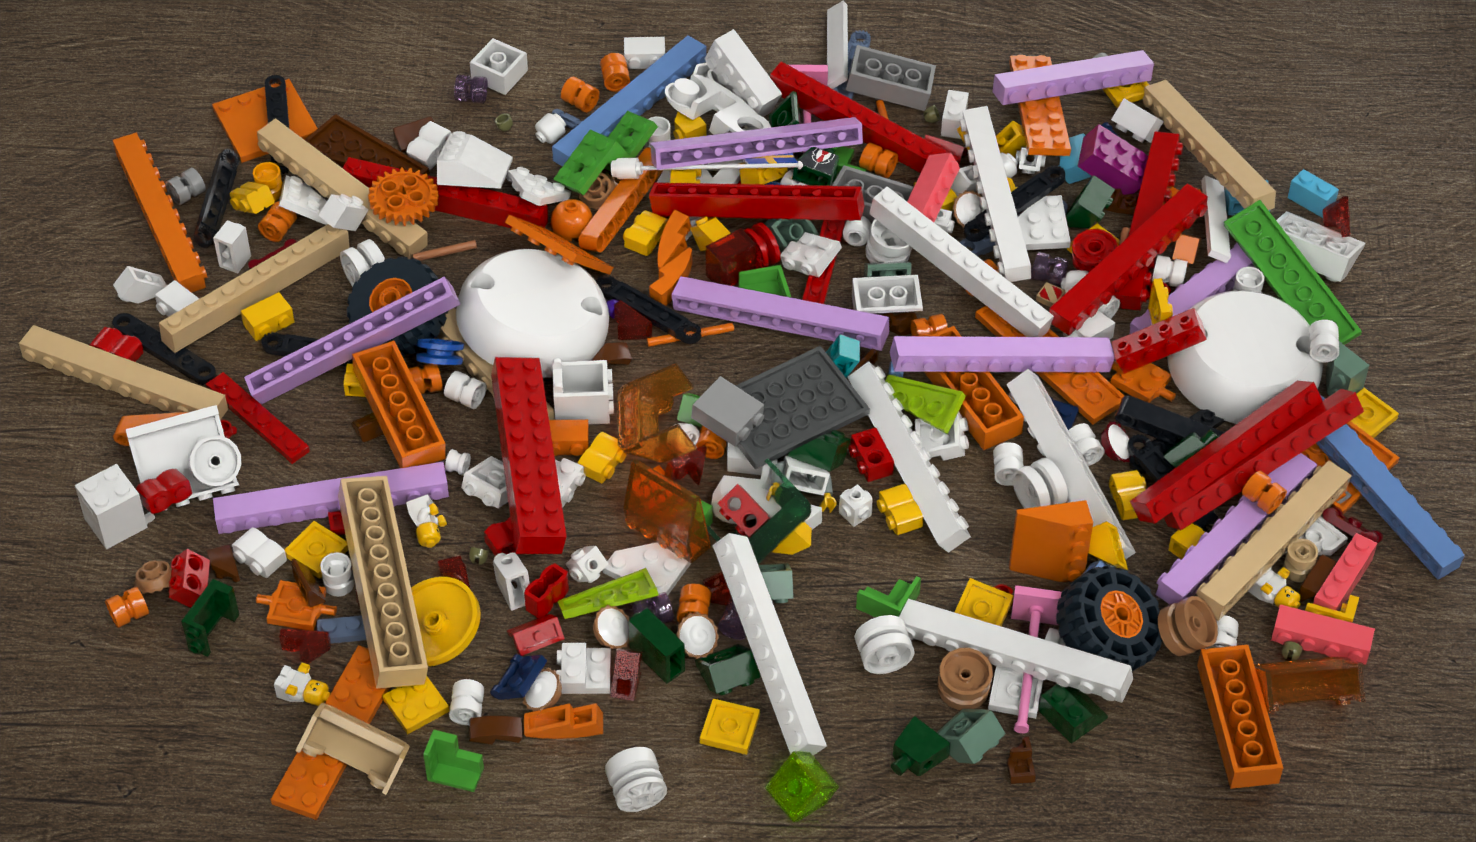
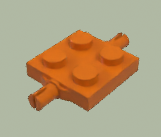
(1144, 382)
(290, 608)

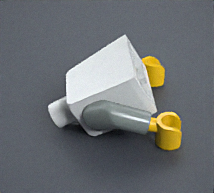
(806, 479)

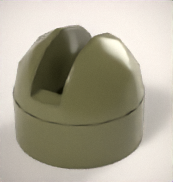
(932, 114)
(504, 122)
(477, 553)
(1291, 650)

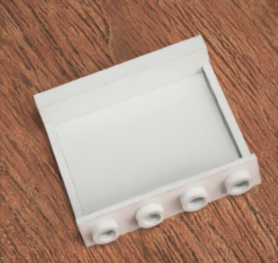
(169, 444)

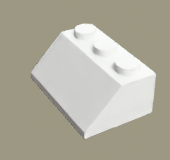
(887, 294)

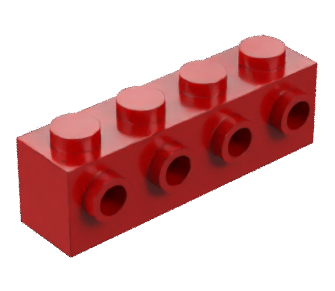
(1159, 340)

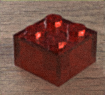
(729, 257)

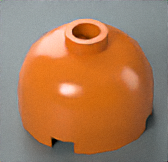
(570, 218)

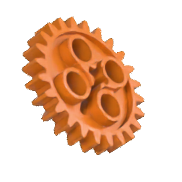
(403, 196)

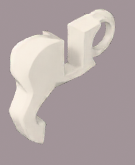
(706, 93)
(756, 488)

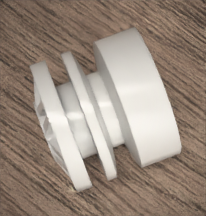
(885, 245)
(635, 779)

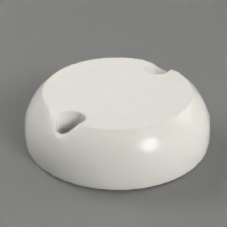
(532, 308)
(1249, 356)

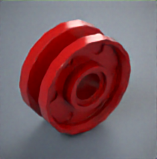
(766, 245)
(1091, 248)

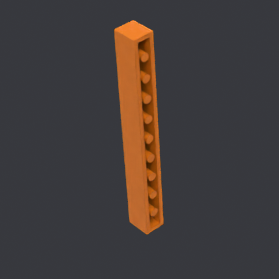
(159, 213)

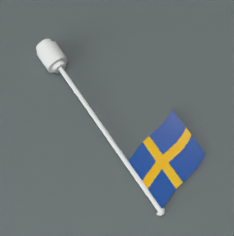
(631, 167)

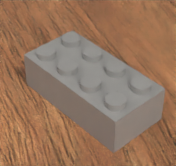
(890, 77)
(871, 186)

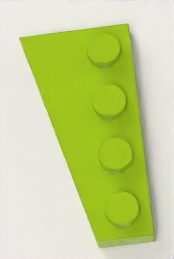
(928, 402)
(613, 593)

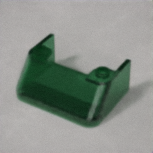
(793, 513)

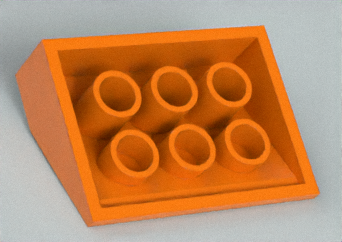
(1052, 541)

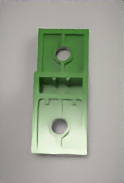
(598, 151)

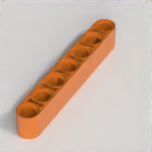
(618, 207)

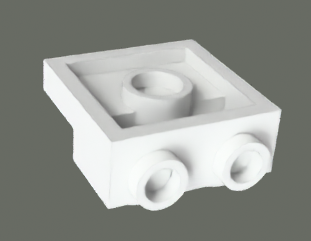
(810, 254)
(938, 443)
(569, 478)
(487, 482)
(584, 669)

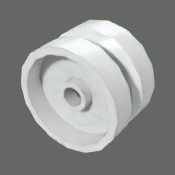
(360, 260)
(201, 464)
(1040, 484)
(884, 644)

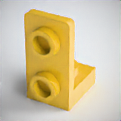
(1346, 613)

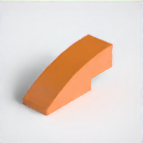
(673, 238)
(669, 275)
(564, 722)

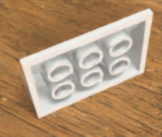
(471, 163)
(1321, 246)

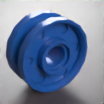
(440, 351)

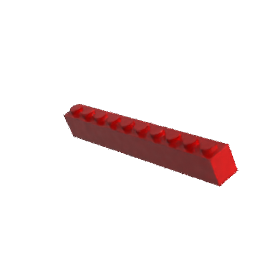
(876, 129)
(1153, 194)
(462, 201)
(758, 201)
(1128, 259)
(1296, 438)
(1226, 451)

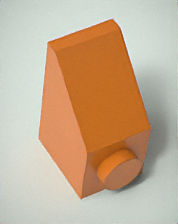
(1186, 248)

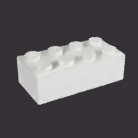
(742, 73)

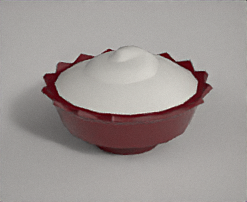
(1115, 442)

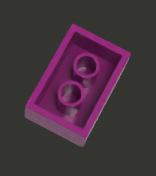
(1112, 160)

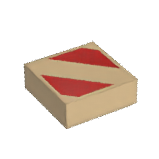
(1049, 294)

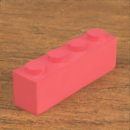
(934, 184)
(1346, 573)
(1323, 634)

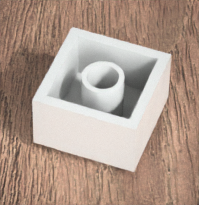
(500, 64)

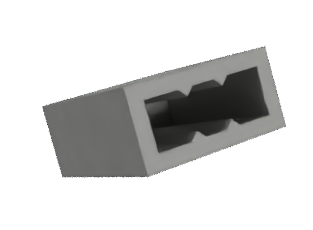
(728, 411)

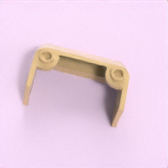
(354, 744)

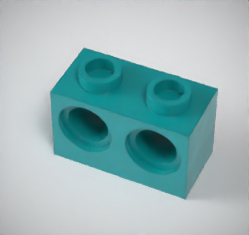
(845, 353)

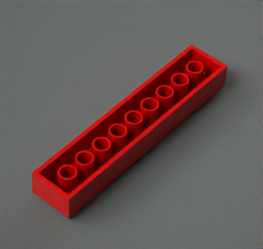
(528, 456)

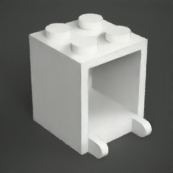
(583, 391)
(112, 506)

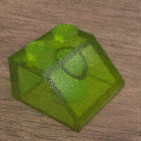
(801, 785)

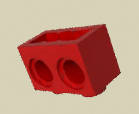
(871, 455)
(748, 507)
(188, 577)

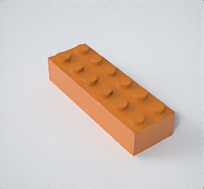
(398, 406)
(986, 407)
(1239, 716)

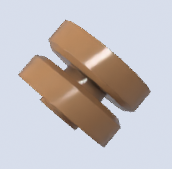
(1187, 626)
(964, 678)

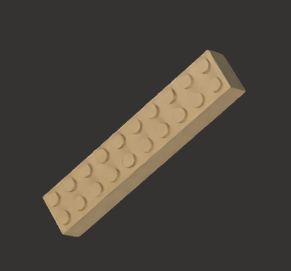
(382, 582)

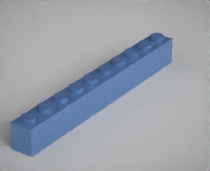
(636, 96)
(1392, 501)

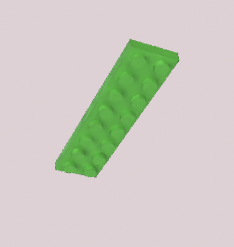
(1288, 269)

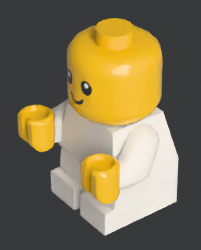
(422, 513)
(1273, 589)
(298, 686)

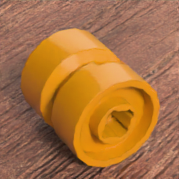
(270, 175)

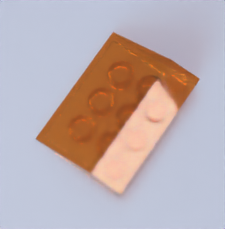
(665, 512)

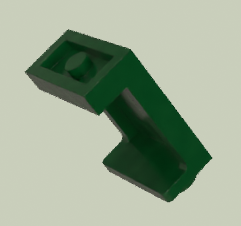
(214, 603)

